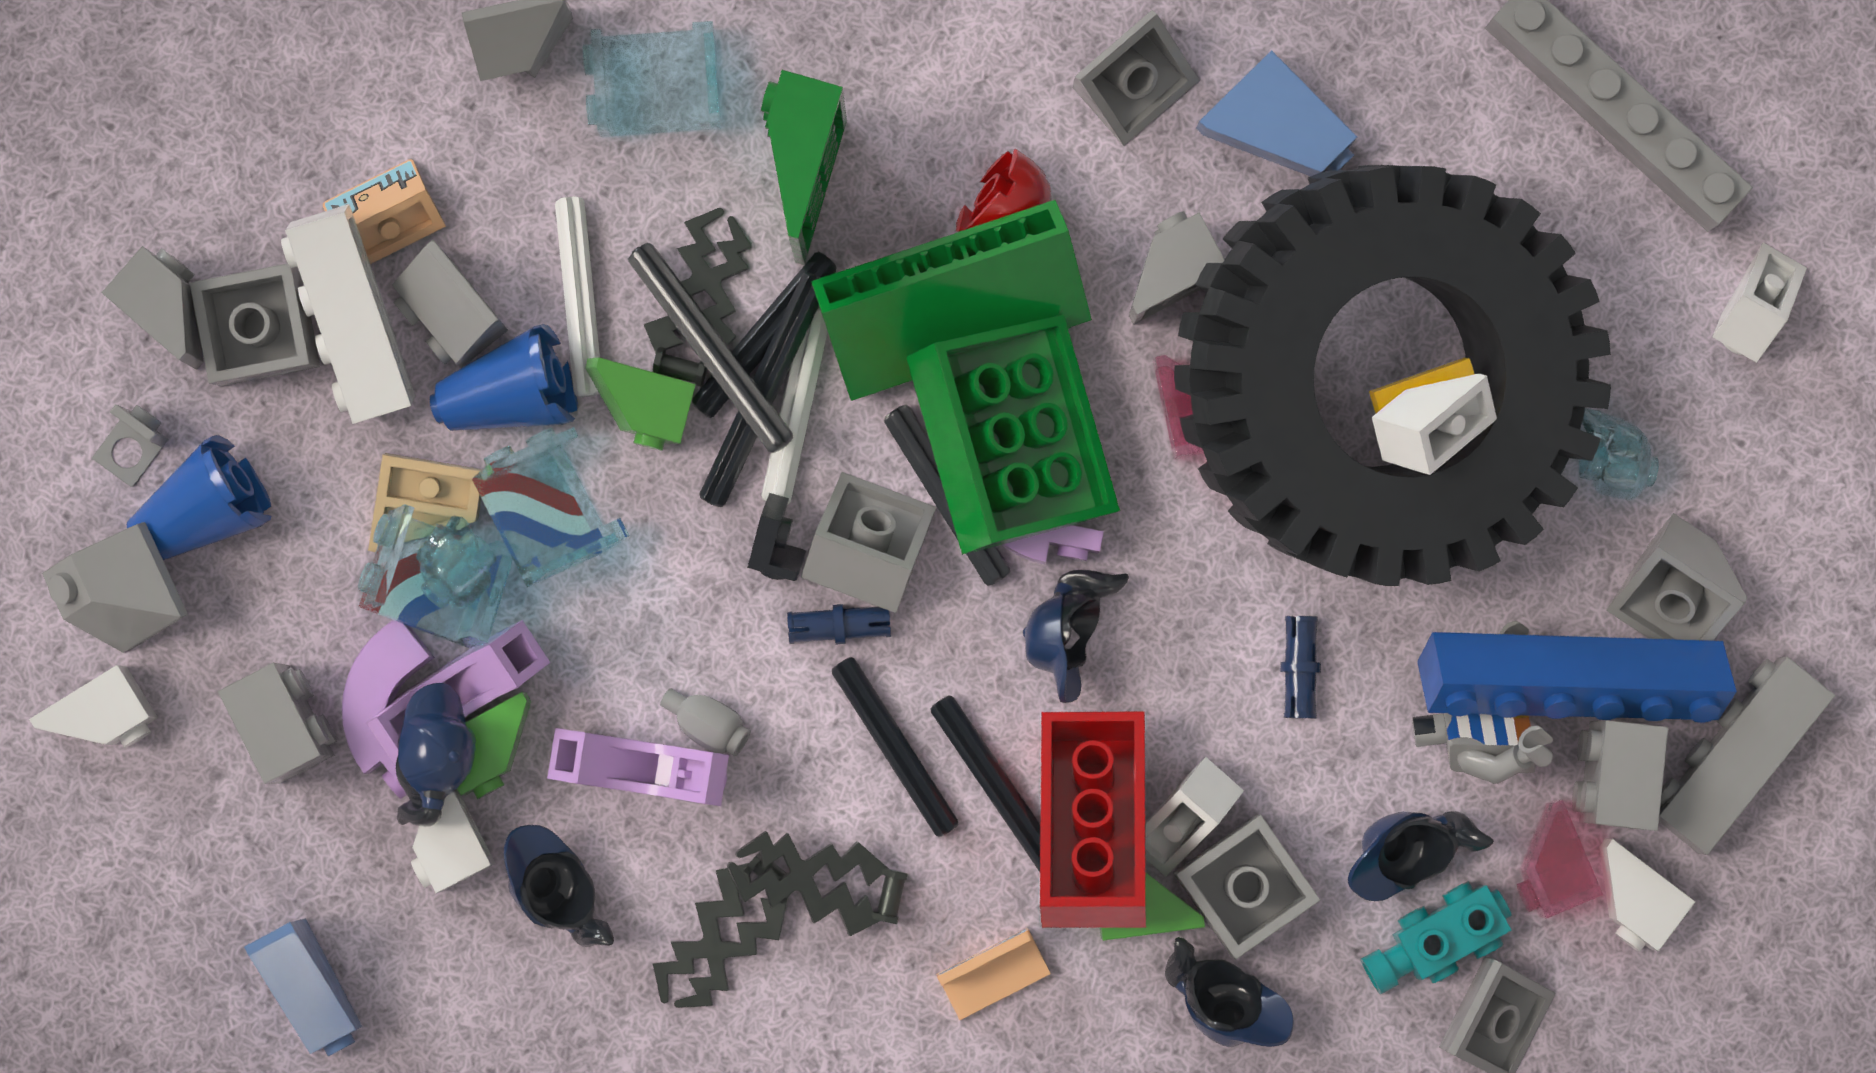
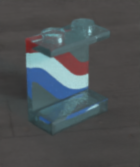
(653, 82)
(543, 507)
(394, 584)

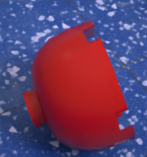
(1010, 187)

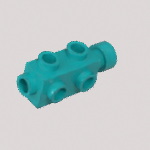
(1453, 930)

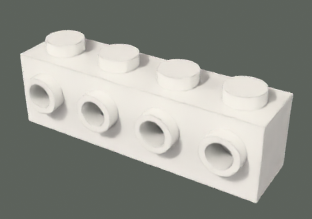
(349, 314)

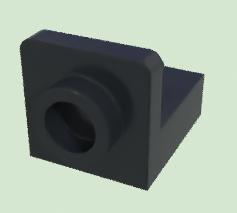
(770, 548)

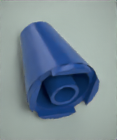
(509, 387)
(204, 501)

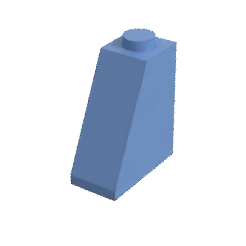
(1280, 121)
(305, 986)

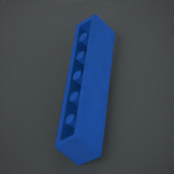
(1575, 676)

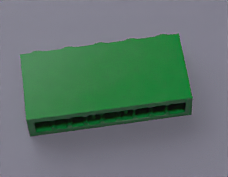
(947, 290)

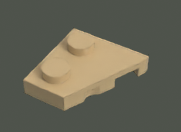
(429, 486)

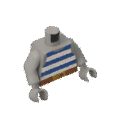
(1487, 744)

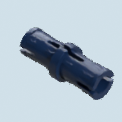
(838, 624)
(1300, 667)

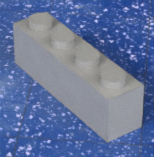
(1742, 754)

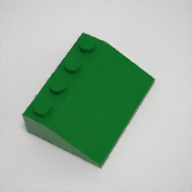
(805, 133)
(1012, 433)

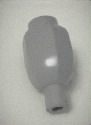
(707, 722)

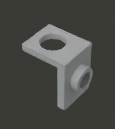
(136, 425)

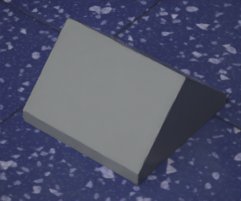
(1135, 78)
(1497, 1018)

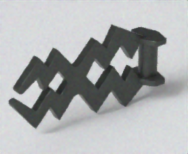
(702, 279)
(800, 879)
(711, 944)

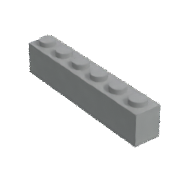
(1620, 109)

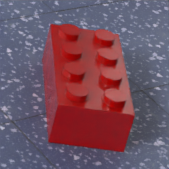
(1093, 820)

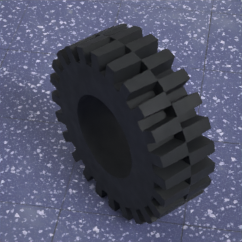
(1261, 344)

